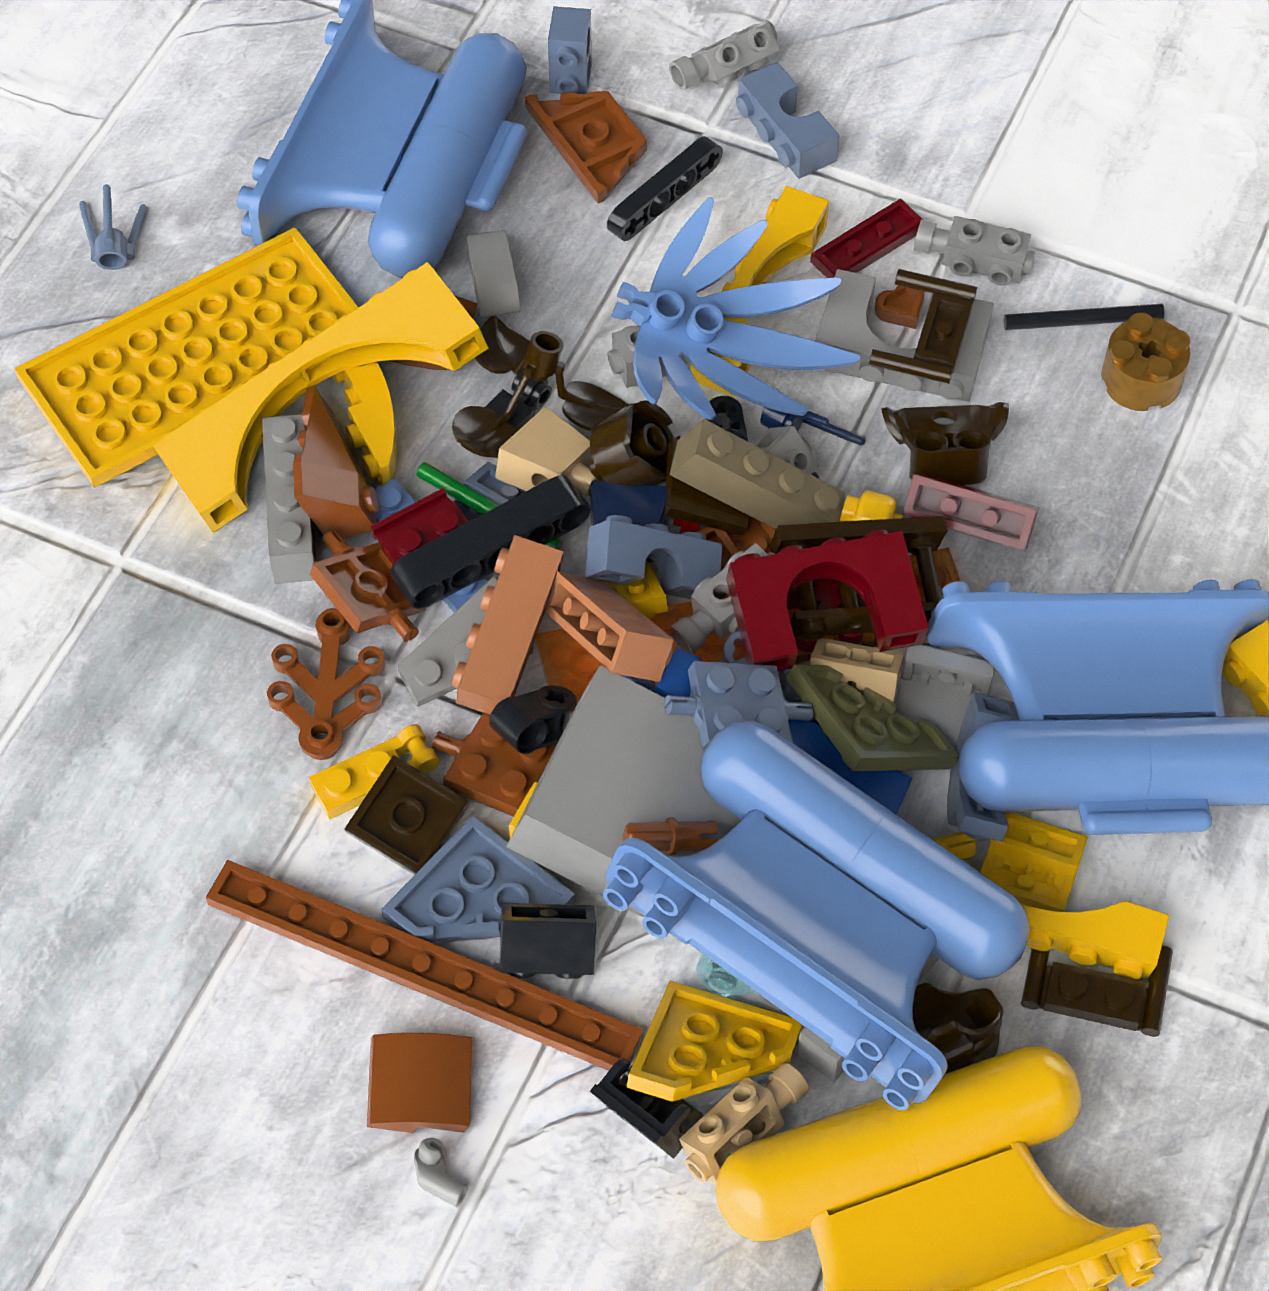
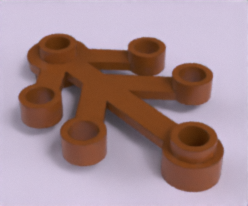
(326, 689)

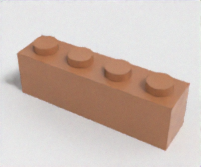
(509, 625)
(609, 627)

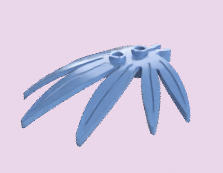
(682, 324)

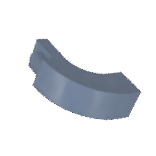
(961, 808)

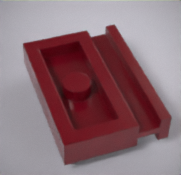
(417, 525)

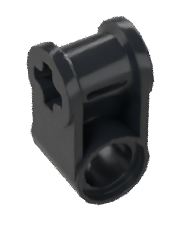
(533, 718)

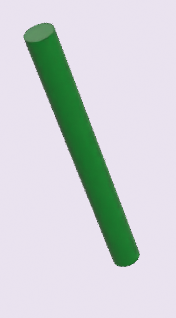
(463, 493)

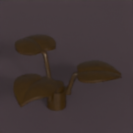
(584, 405)

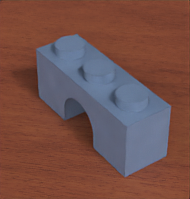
(800, 142)
(620, 550)

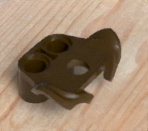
(948, 450)

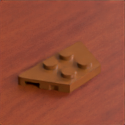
(591, 137)

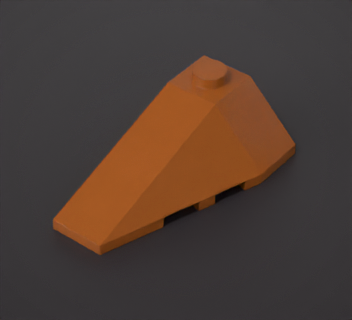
(328, 474)

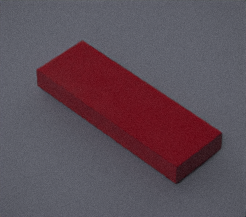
(868, 240)

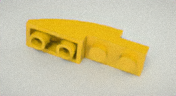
(371, 419)

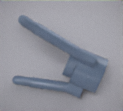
(111, 248)

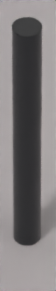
(1079, 316)

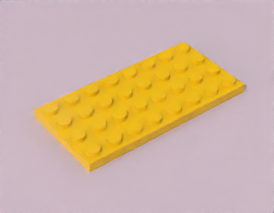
(180, 352)

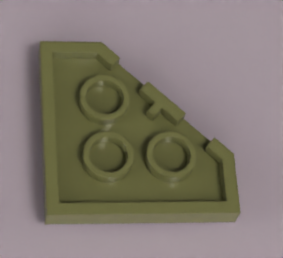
(867, 726)

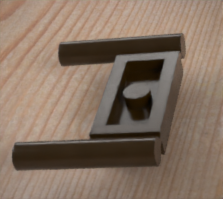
(941, 332)
(1097, 994)

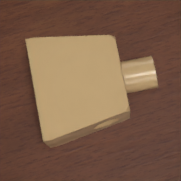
(545, 450)

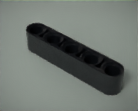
(474, 547)

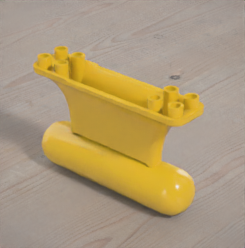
(938, 1189)

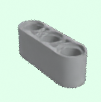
(493, 273)

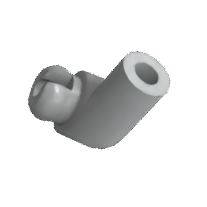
(432, 1173)

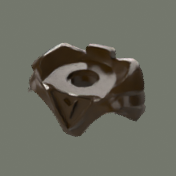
(965, 1023)

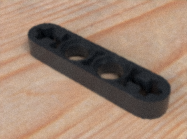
(664, 188)

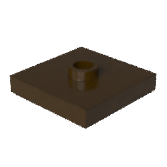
(698, 507)
(406, 815)

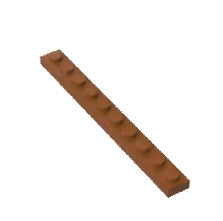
(424, 967)

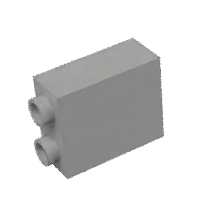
(613, 768)

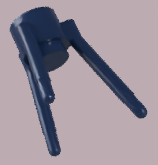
(773, 419)

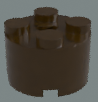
(631, 446)

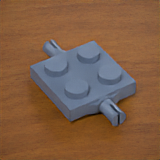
(736, 694)

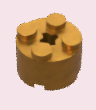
(1145, 362)

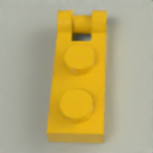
(349, 781)

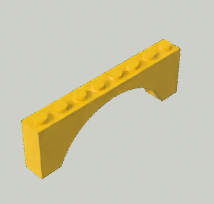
(405, 322)

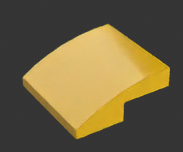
(1035, 862)

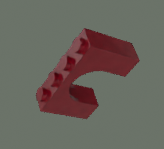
(872, 566)

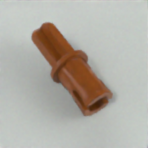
(673, 835)

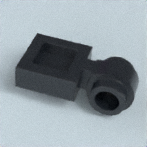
(535, 394)

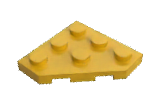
(707, 1043)

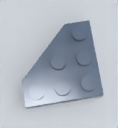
(464, 888)

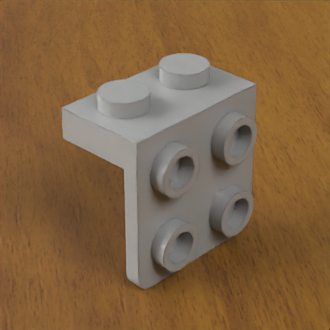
(940, 686)

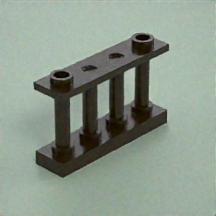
(921, 537)

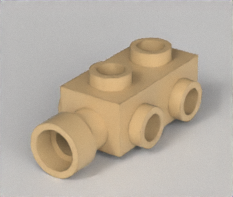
(740, 1119)

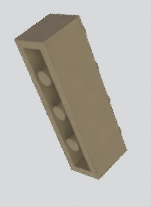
(753, 479)

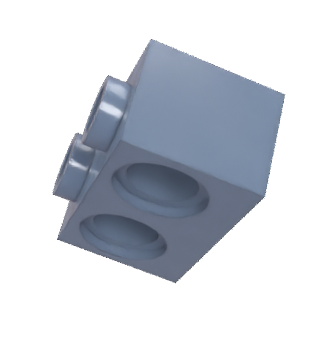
(570, 50)

